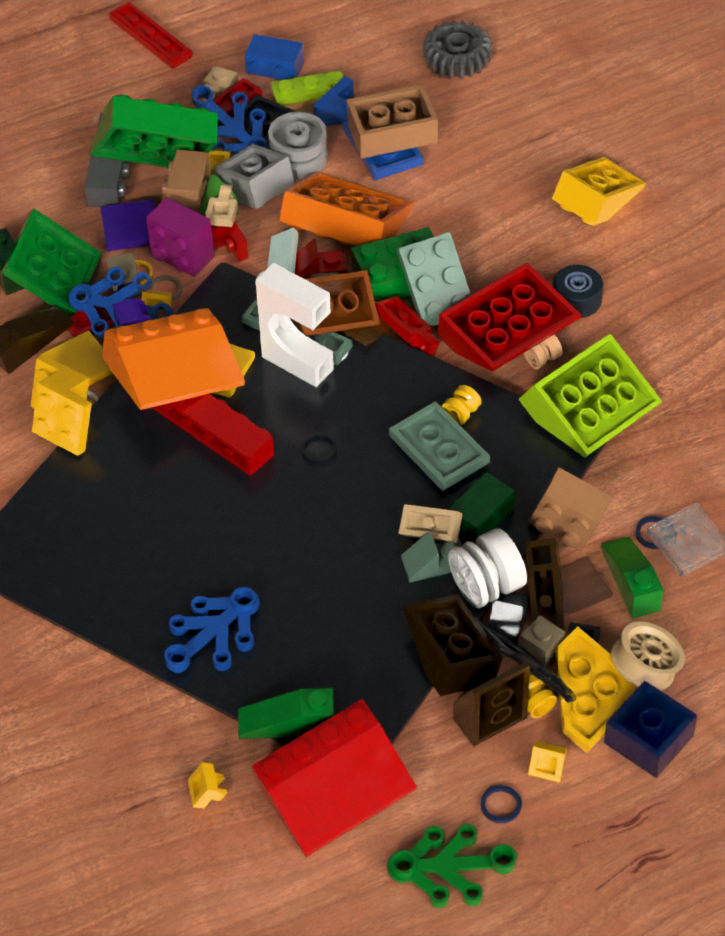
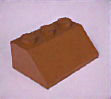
(350, 303)

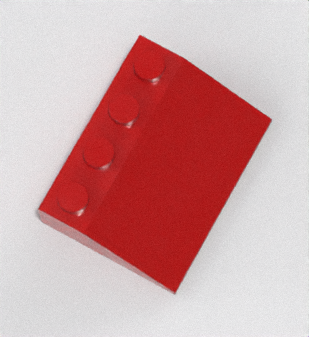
(506, 318)
(333, 777)

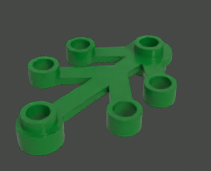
(447, 865)

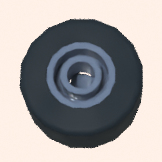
(580, 287)

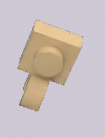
(220, 80)
(222, 209)

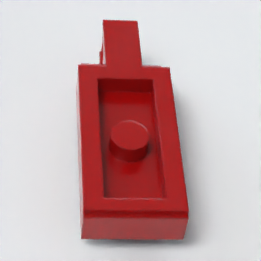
(407, 324)

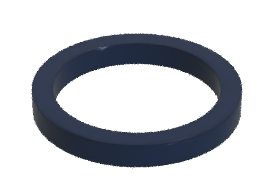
(638, 535)
(501, 819)

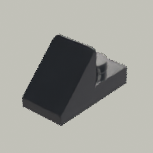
(509, 615)

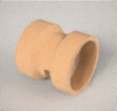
(547, 350)

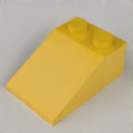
(596, 190)

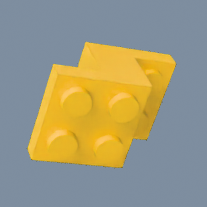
(60, 404)

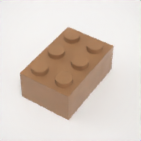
(392, 121)

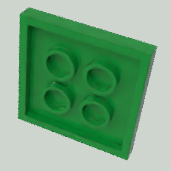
(50, 261)

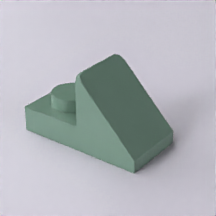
(427, 559)

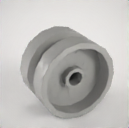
(302, 140)

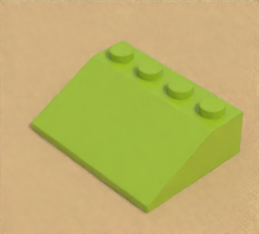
(591, 397)

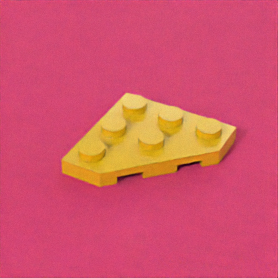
(597, 687)

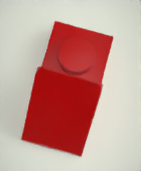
(232, 239)
(311, 261)

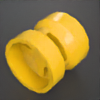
(464, 402)
(539, 698)

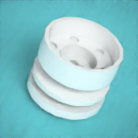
(487, 568)

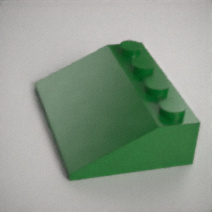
(152, 131)

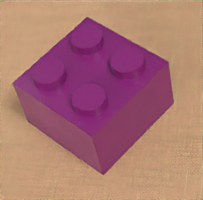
(180, 237)

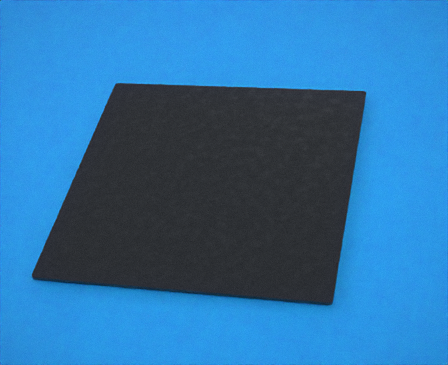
(158, 518)

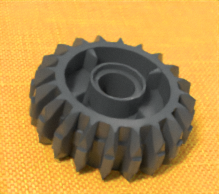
(457, 49)

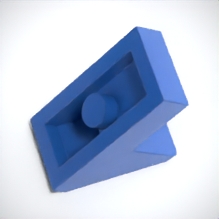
(332, 106)

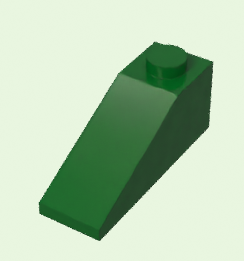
(633, 576)
(286, 714)

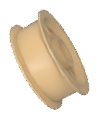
(647, 655)

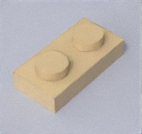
(420, 520)

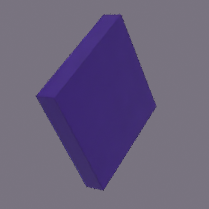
(126, 224)

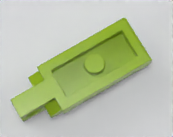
(304, 88)

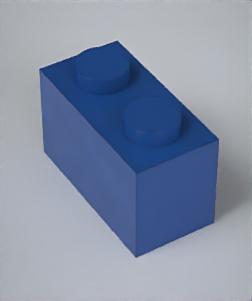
(274, 57)

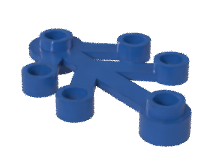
(232, 128)
(94, 298)
(212, 627)

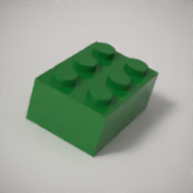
(384, 265)

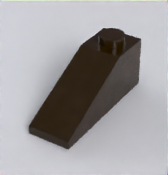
(30, 334)
(545, 581)

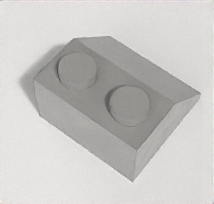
(256, 175)

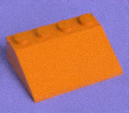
(343, 210)
(172, 358)

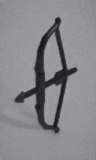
(537, 668)

